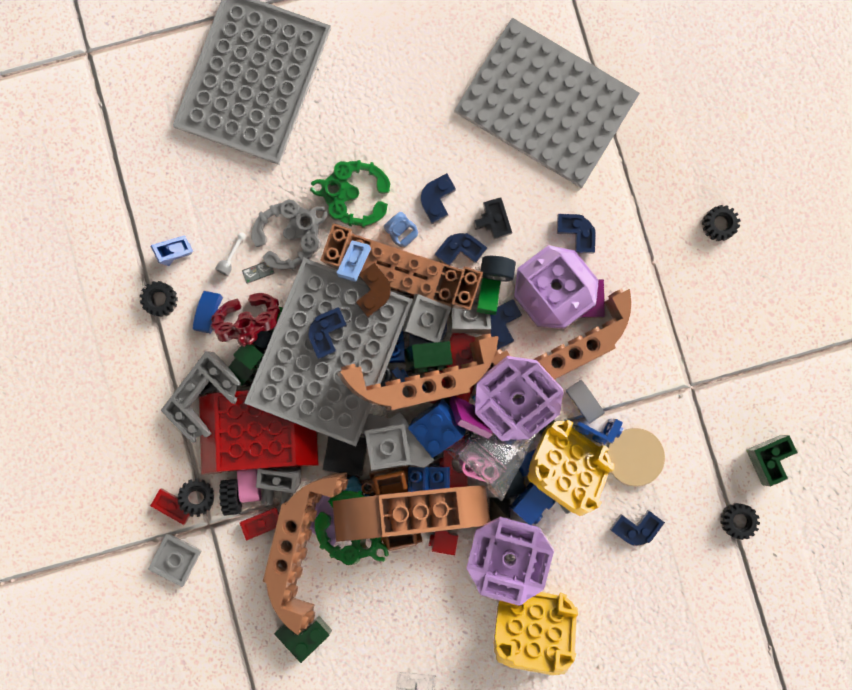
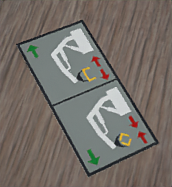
(257, 272)

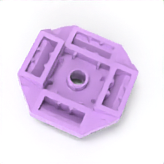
(550, 306)
(519, 417)
(505, 579)

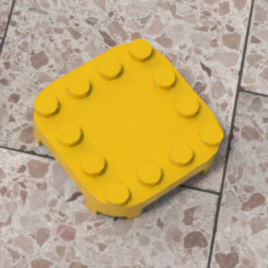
(570, 468)
(537, 634)

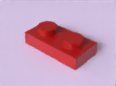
(168, 505)
(260, 523)

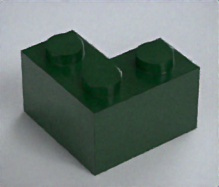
(428, 355)
(246, 363)
(767, 459)
(306, 641)

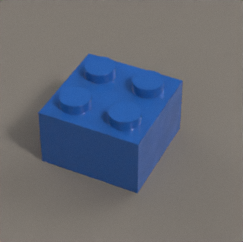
(436, 428)
(531, 504)

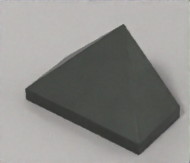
(499, 508)

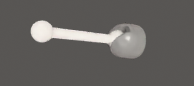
(225, 266)

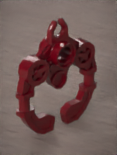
(246, 326)

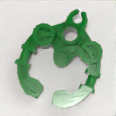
(336, 207)
(352, 553)

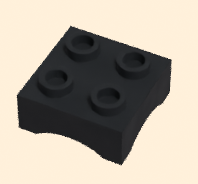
(344, 457)

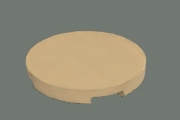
(636, 457)

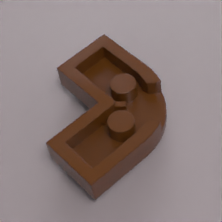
(379, 290)

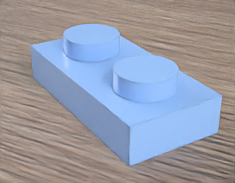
(353, 260)

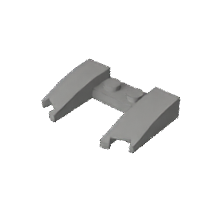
(178, 407)

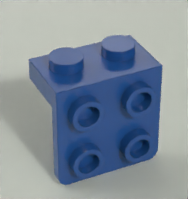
(611, 431)

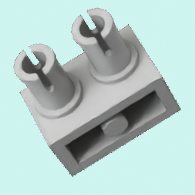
(278, 479)

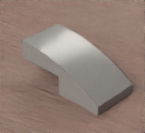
(585, 401)

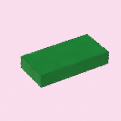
(488, 296)

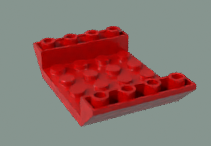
(251, 437)

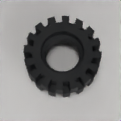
(724, 212)
(147, 296)
(229, 497)
(195, 509)
(750, 526)

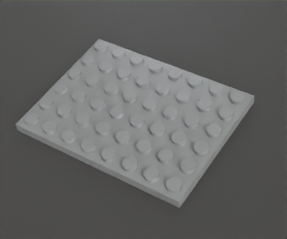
(252, 77)
(546, 102)
(308, 389)

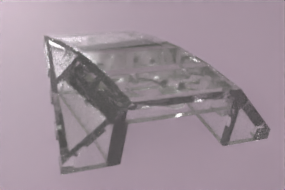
(492, 459)

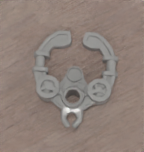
(309, 235)

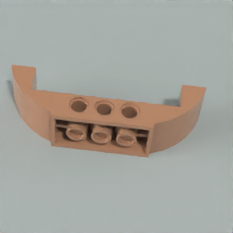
(408, 272)
(601, 340)
(457, 380)
(410, 513)
(289, 550)

